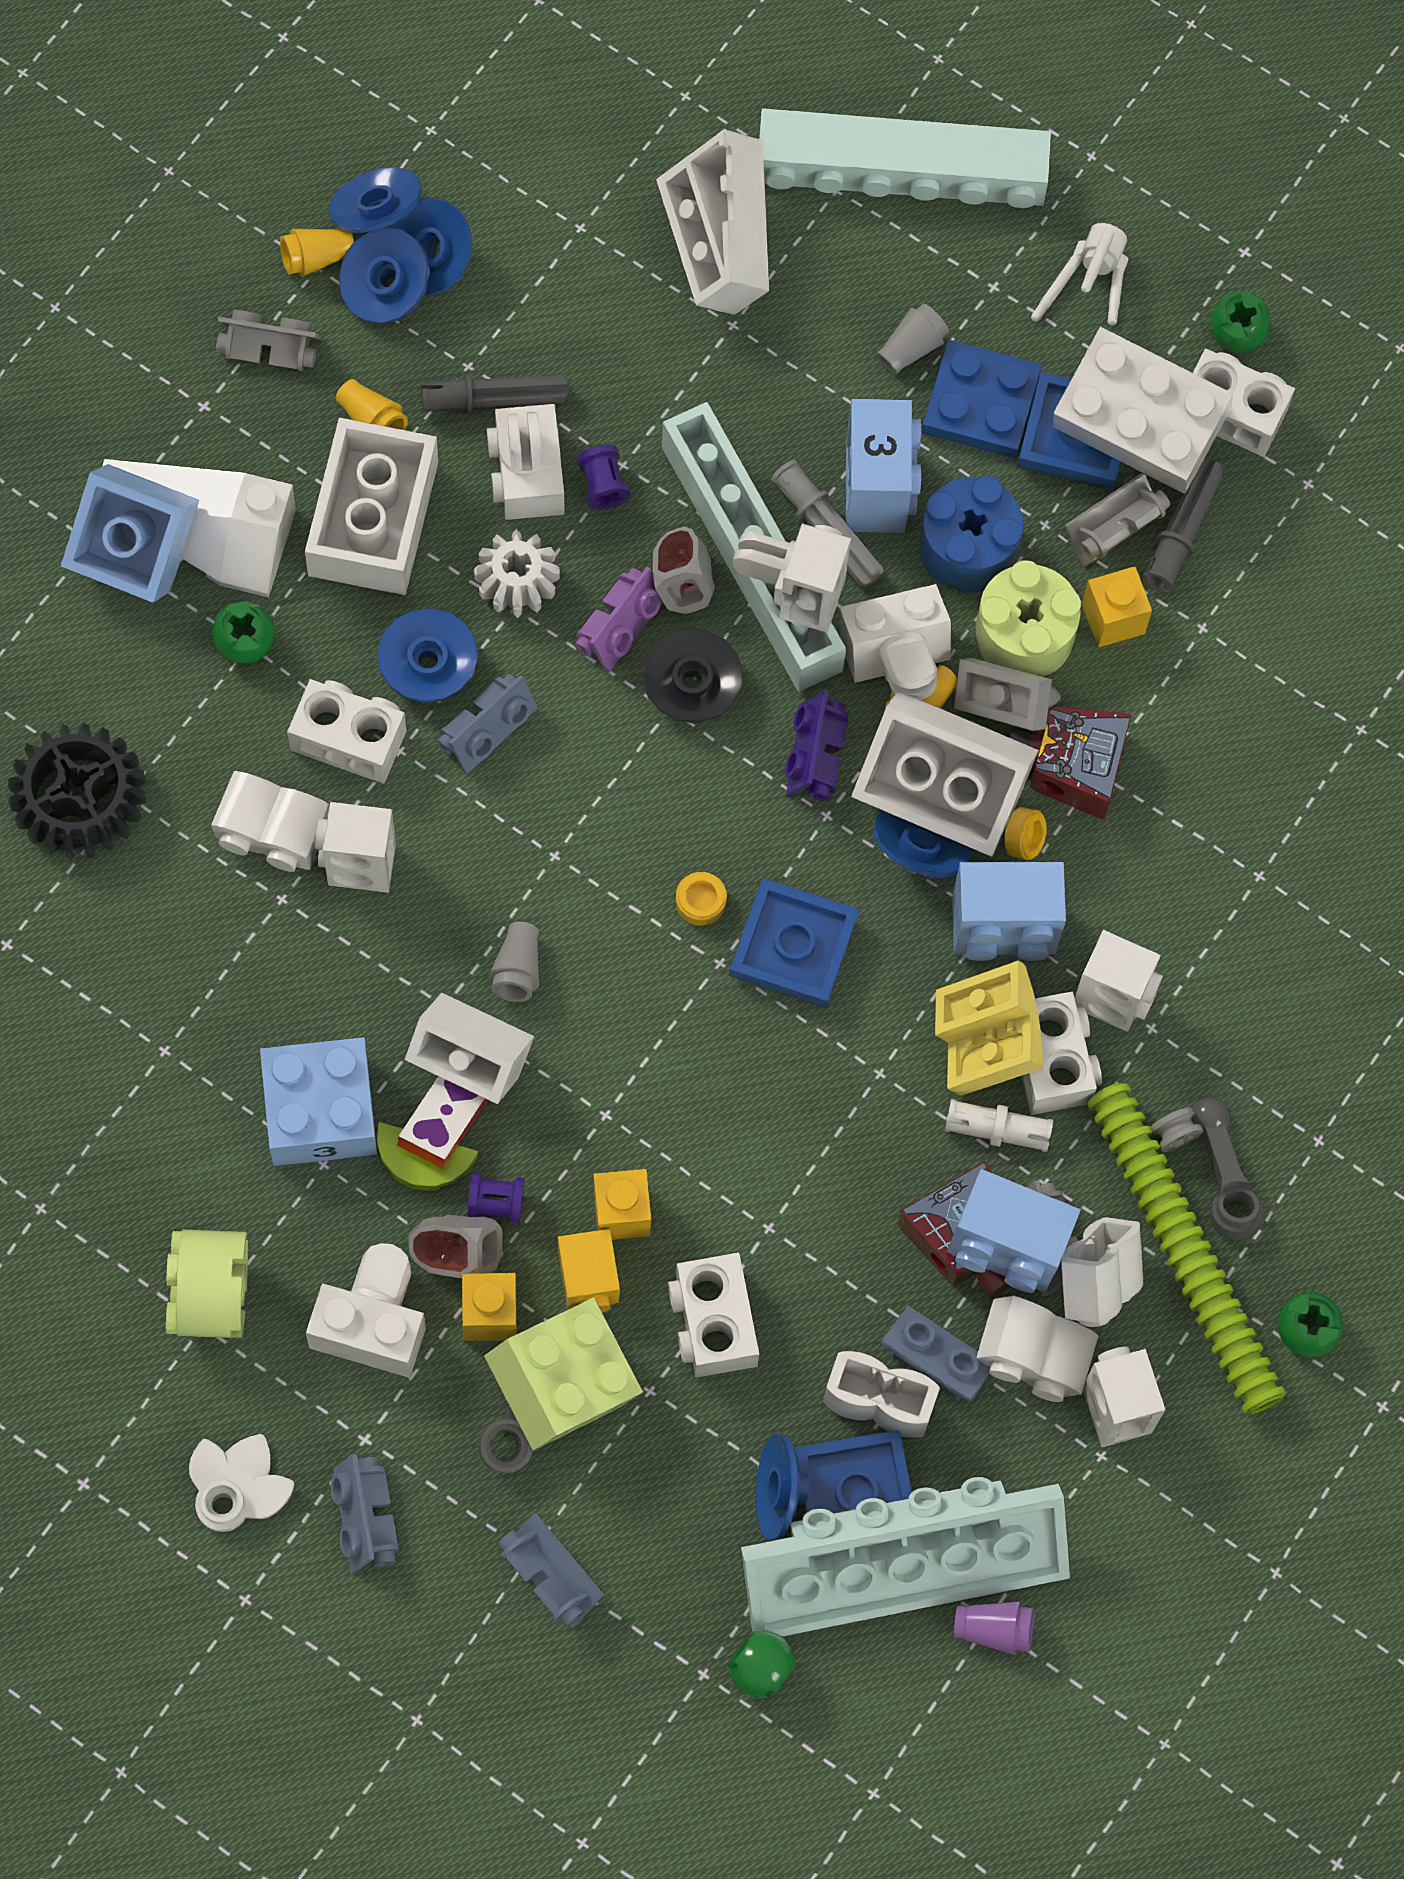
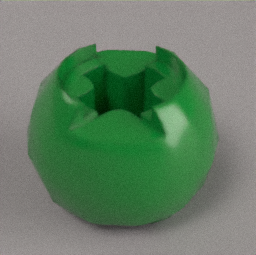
(1233, 335)
(240, 617)
(1295, 1334)
(761, 1664)

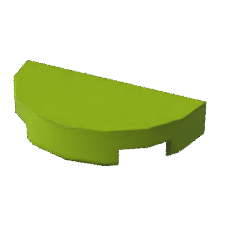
(417, 1172)

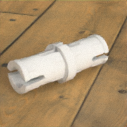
(999, 1125)

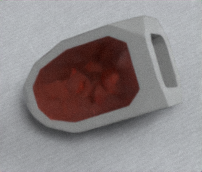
(683, 571)
(456, 1245)

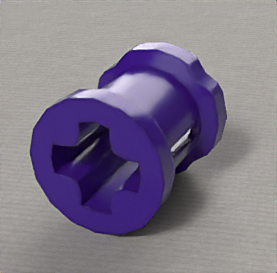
(603, 477)
(495, 1188)

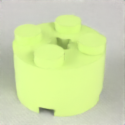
(1034, 596)
(207, 1283)

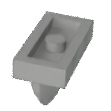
(1004, 694)

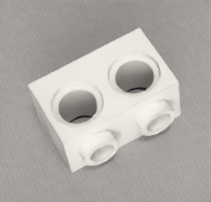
(1249, 387)
(341, 741)
(357, 846)
(1118, 981)
(1064, 1052)
(726, 1314)
(1123, 1396)

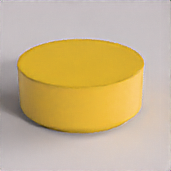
(1025, 833)
(701, 898)

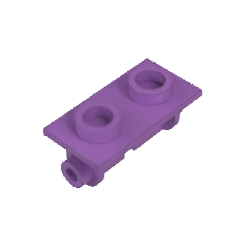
(633, 605)

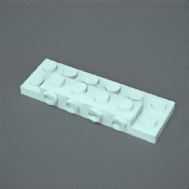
(906, 1555)

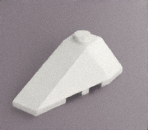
(237, 524)

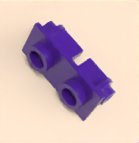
(817, 726)

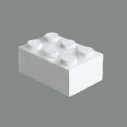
(1142, 410)
(372, 506)
(944, 773)

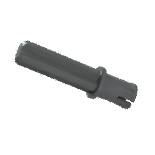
(494, 392)
(1176, 541)

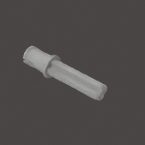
(816, 510)

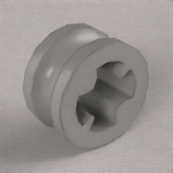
(1176, 1129)

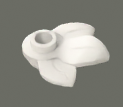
(241, 1477)

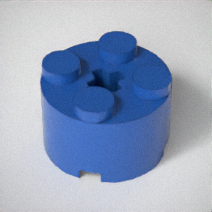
(970, 532)

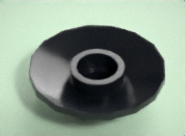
(696, 655)

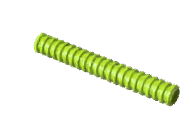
(1186, 1248)

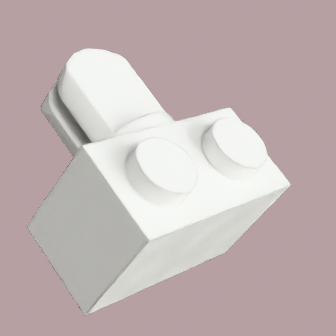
(528, 460)
(805, 572)
(898, 639)
(370, 1319)

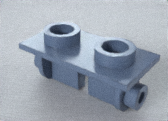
(502, 709)
(937, 1354)
(357, 1490)
(557, 1575)

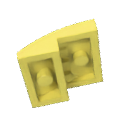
(989, 1028)

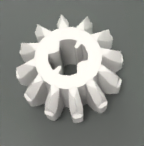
(526, 560)

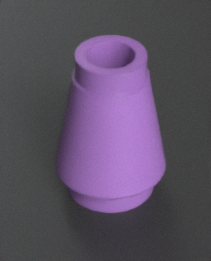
(996, 1626)

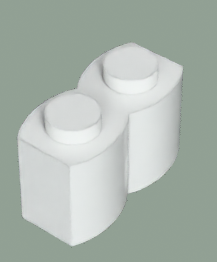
(269, 821)
(1102, 1271)
(1036, 1347)
(868, 1390)

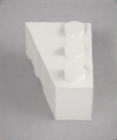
(720, 220)

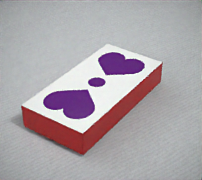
(441, 1122)

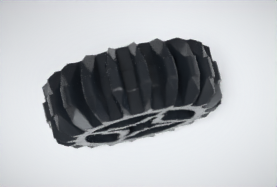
(60, 802)

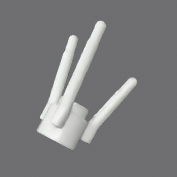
(1099, 255)

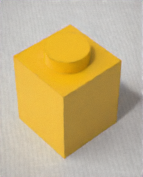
(1116, 607)
(623, 1203)
(589, 1269)
(489, 1306)

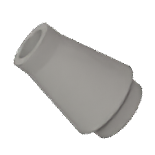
(914, 337)
(516, 966)

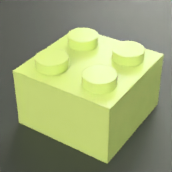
(563, 1373)

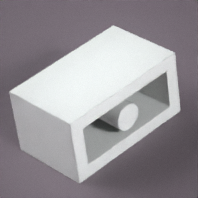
(469, 1048)

